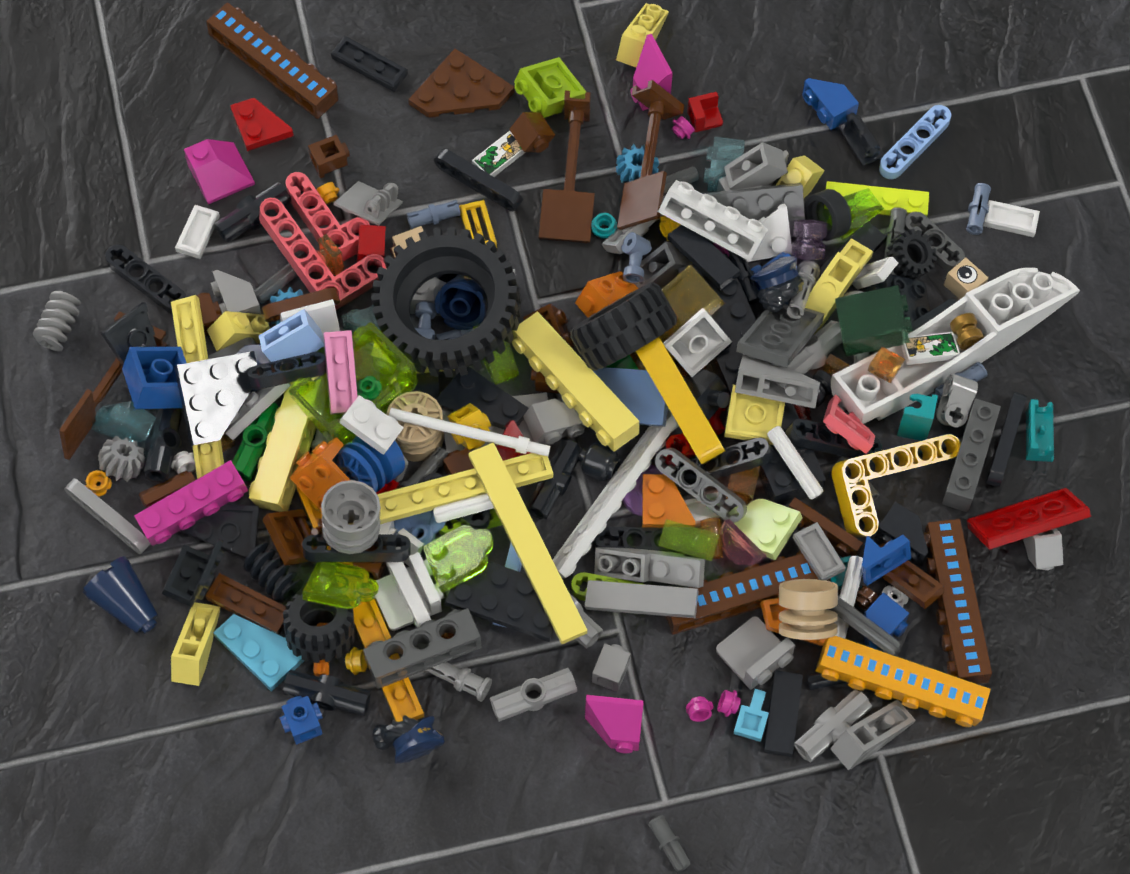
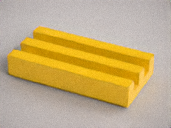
(472, 207)

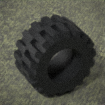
(321, 641)

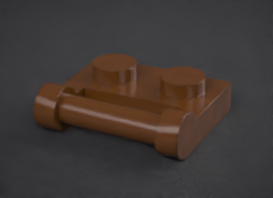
(287, 533)

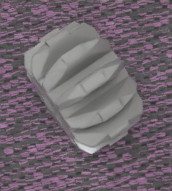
(121, 458)

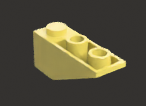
(647, 22)

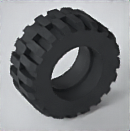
(623, 326)

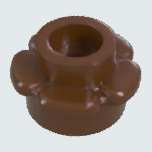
(865, 597)

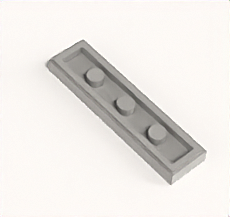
(641, 599)

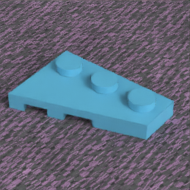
(258, 650)

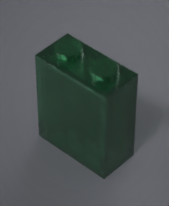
(873, 320)

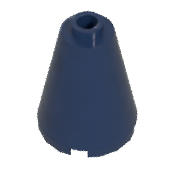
(461, 303)
(122, 596)

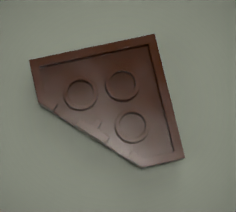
(460, 88)

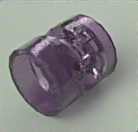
(809, 239)

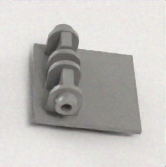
(369, 202)

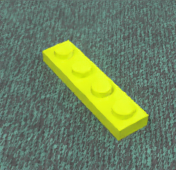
(888, 197)

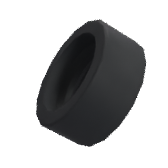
(837, 207)

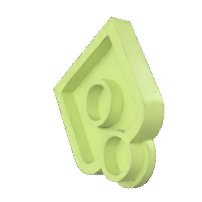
(768, 525)

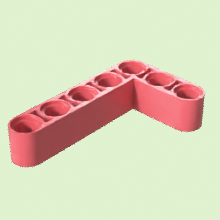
(313, 261)

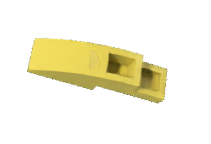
(838, 278)

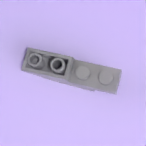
(649, 565)

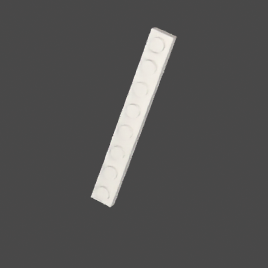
(610, 498)

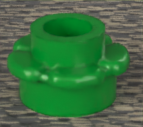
(372, 393)

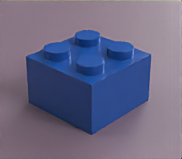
(153, 377)

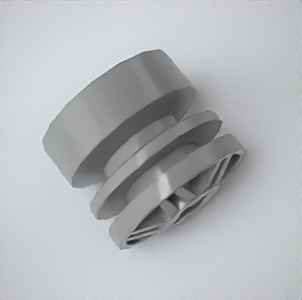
(350, 503)

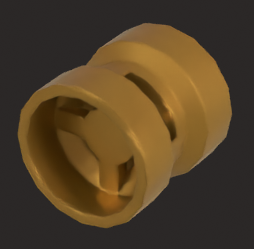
(966, 330)

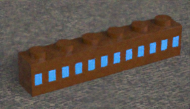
(273, 60)
(742, 591)
(958, 604)

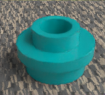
(603, 219)

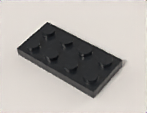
(504, 599)

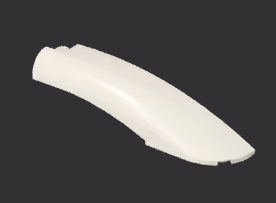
(1003, 313)

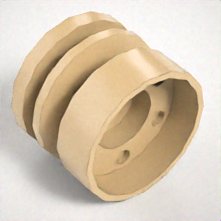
(415, 440)
(807, 609)

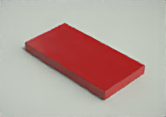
(1028, 518)

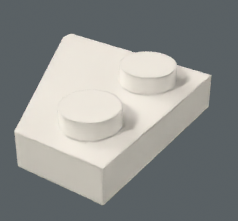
(777, 237)

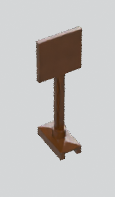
(645, 195)
(569, 213)
(83, 415)

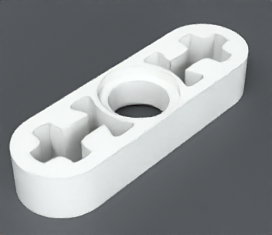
(408, 592)

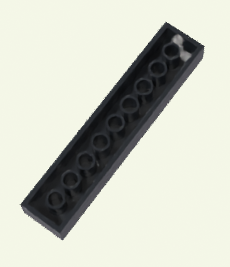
(735, 320)

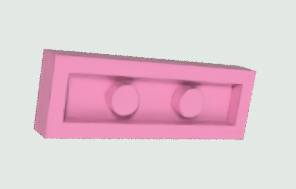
(340, 370)

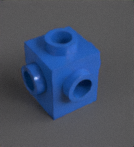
(301, 719)

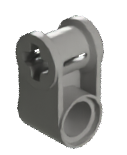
(958, 398)

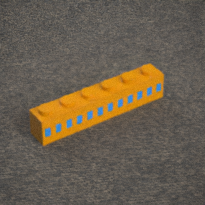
(903, 681)

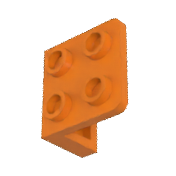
(603, 292)
(318, 471)

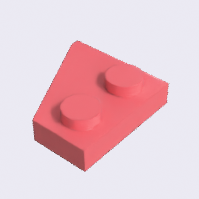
(848, 426)

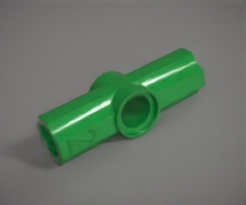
(248, 454)

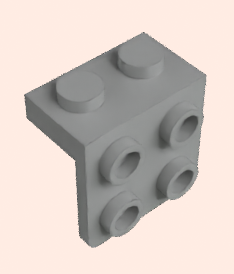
(755, 652)

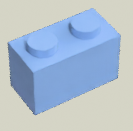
(292, 337)

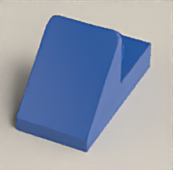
(882, 560)

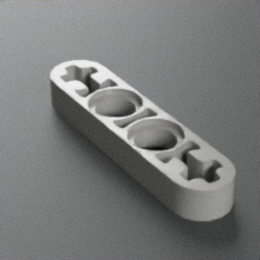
(107, 516)

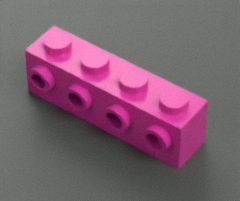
(191, 503)

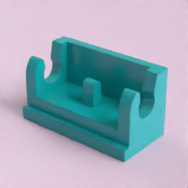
(918, 421)
(1039, 432)

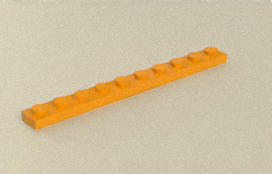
(372, 628)

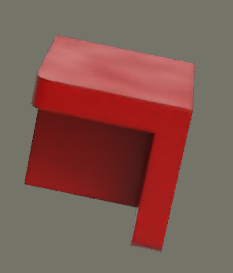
(704, 112)
(371, 241)

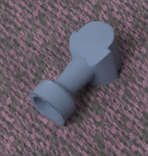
(635, 247)
(426, 312)

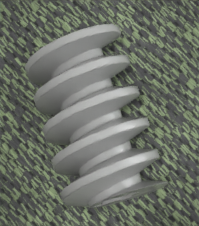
(55, 320)

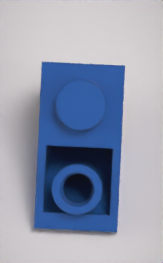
(830, 101)
(888, 616)

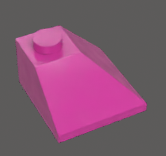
(652, 67)
(217, 169)
(616, 721)

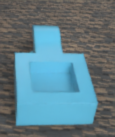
(751, 719)

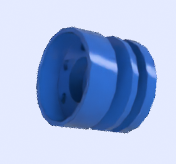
(367, 465)

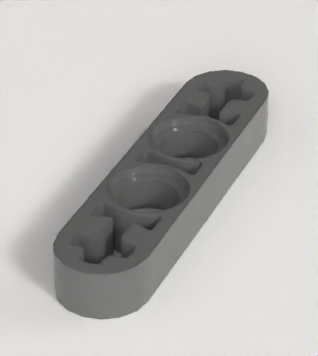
(698, 488)

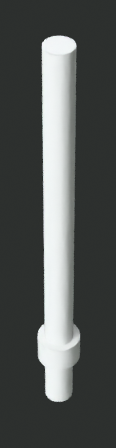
(521, 444)

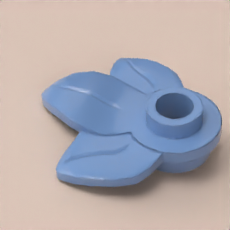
(418, 524)

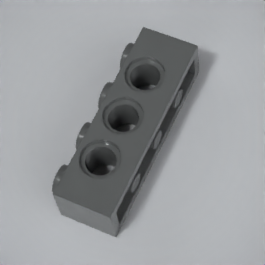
(971, 455)
(413, 660)

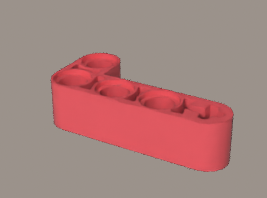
(321, 215)

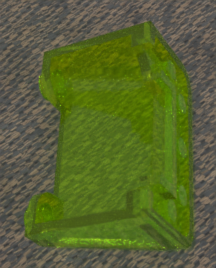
(372, 357)

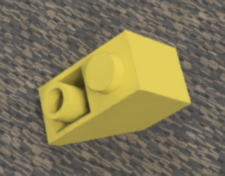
(802, 171)
(236, 326)

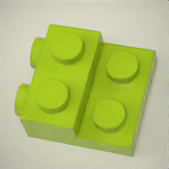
(546, 85)

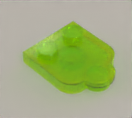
(458, 555)
(339, 585)

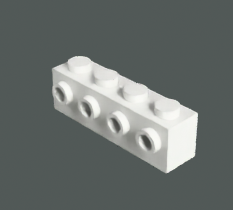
(713, 220)

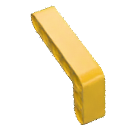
(680, 400)
(884, 466)

